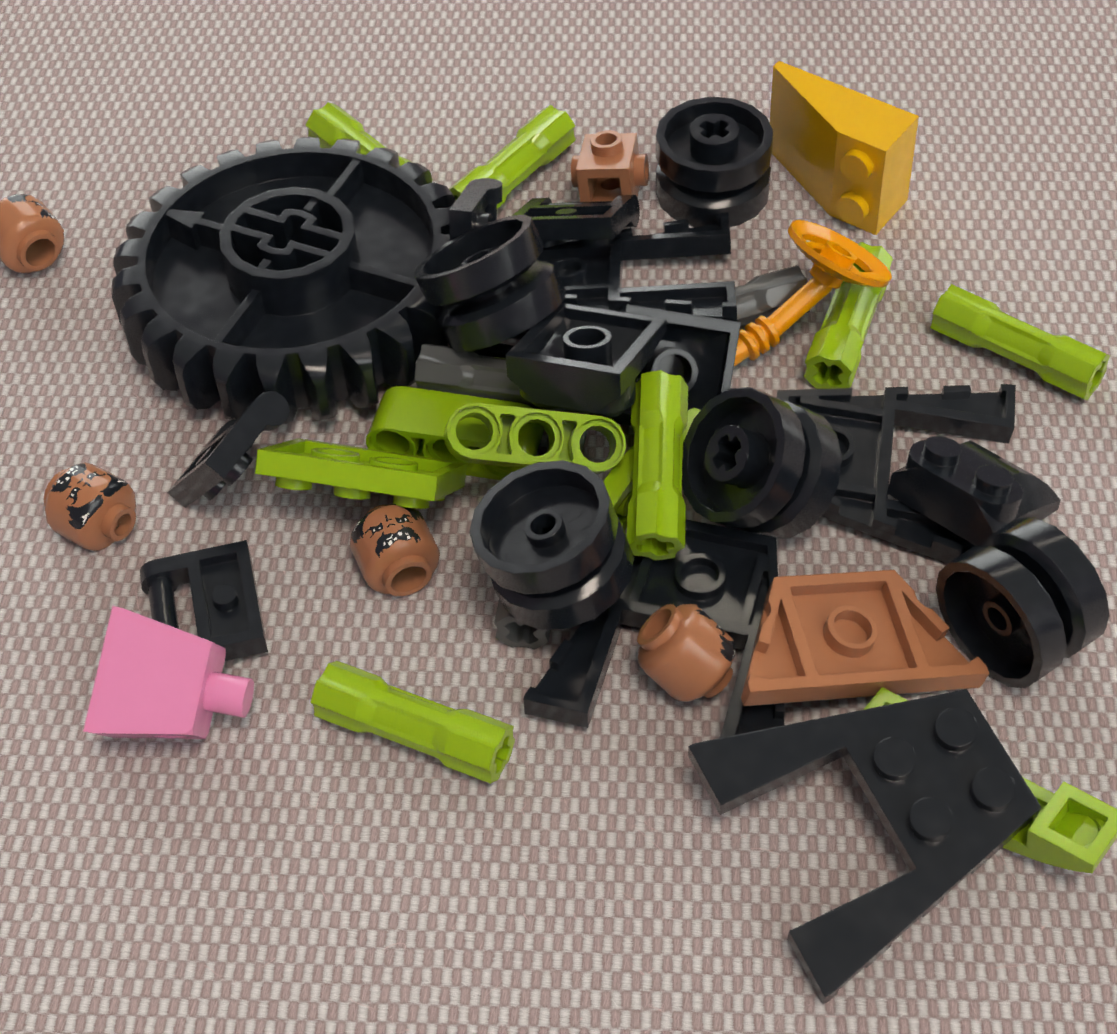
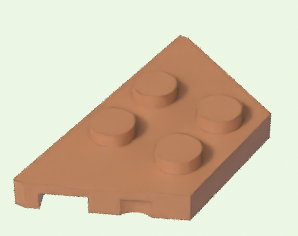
(850, 639)

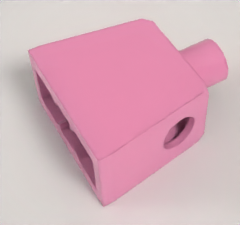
(161, 682)

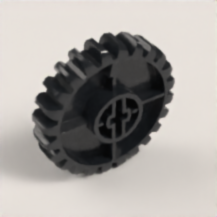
(284, 277)

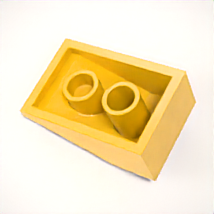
(842, 146)

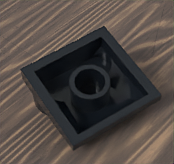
(696, 349)
(584, 359)
(969, 488)

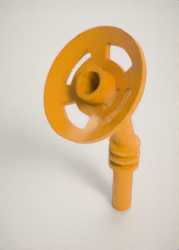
(833, 264)

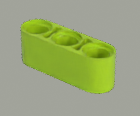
(415, 422)
(562, 428)

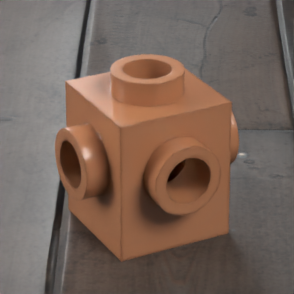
(609, 166)

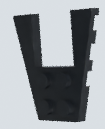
(595, 273)
(865, 443)
(719, 572)
(935, 786)

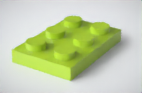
(360, 471)

